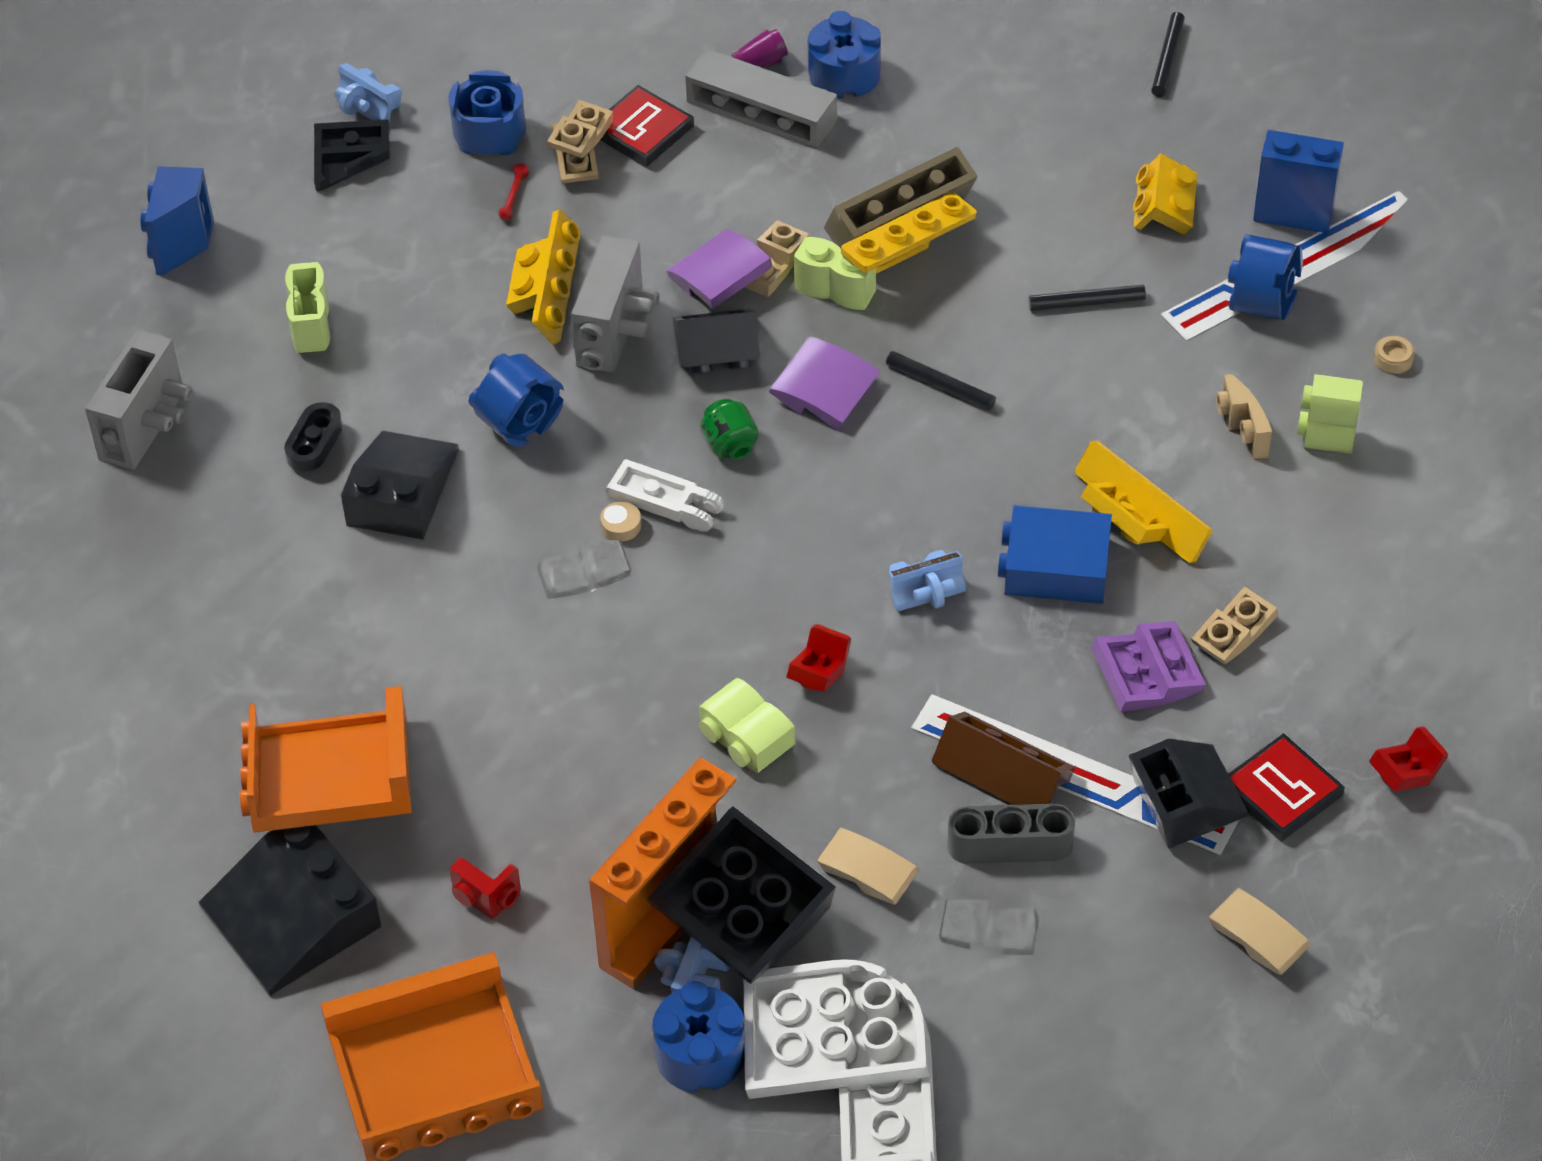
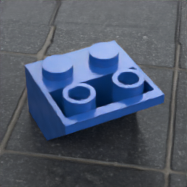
(177, 217)

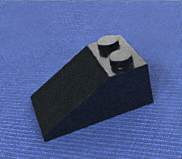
(397, 484)

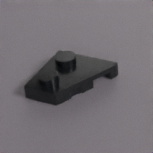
(348, 149)

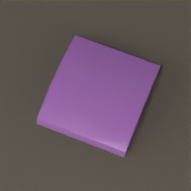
(720, 267)
(824, 381)
(1148, 666)

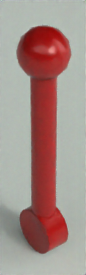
(520, 171)

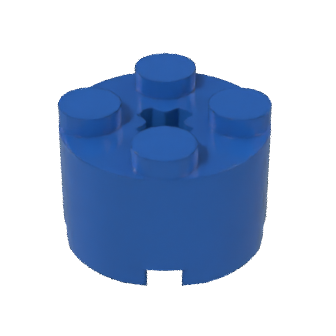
(844, 55)
(487, 113)
(1265, 277)
(517, 398)
(699, 1037)

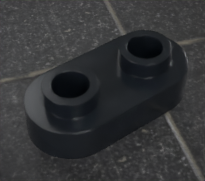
(307, 443)

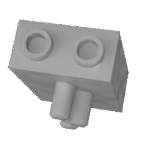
(609, 304)
(137, 400)

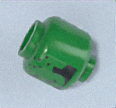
(729, 429)

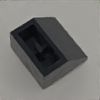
(1185, 789)

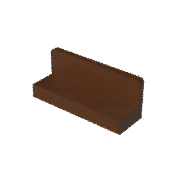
(999, 761)

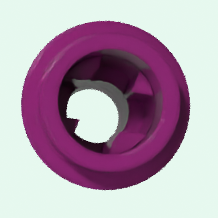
(763, 50)

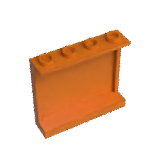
(326, 768)
(625, 924)
(431, 1057)

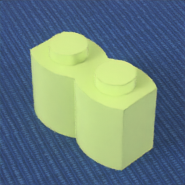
(827, 274)
(307, 307)
(1332, 413)
(746, 725)

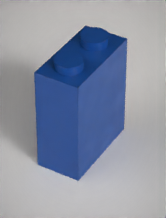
(1298, 181)
(1055, 554)

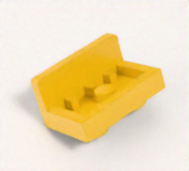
(1165, 194)

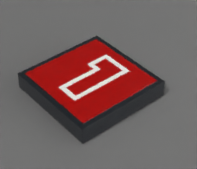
(645, 125)
(1284, 787)

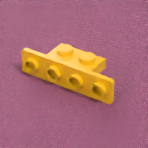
(907, 233)
(544, 276)
(1138, 504)

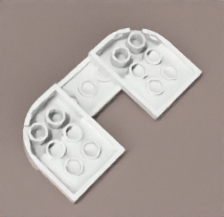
(851, 1032)

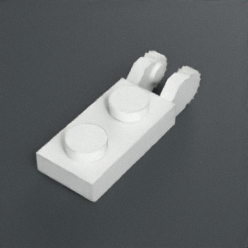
(664, 495)

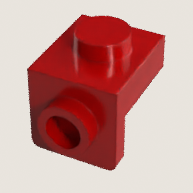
(821, 660)
(1410, 763)
(479, 890)

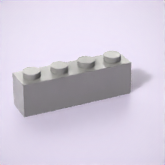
(761, 98)

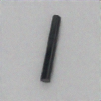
(1168, 54)
(1087, 297)
(941, 380)

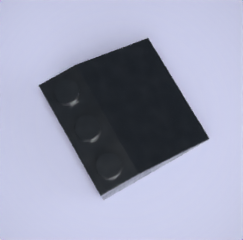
(743, 896)
(290, 906)

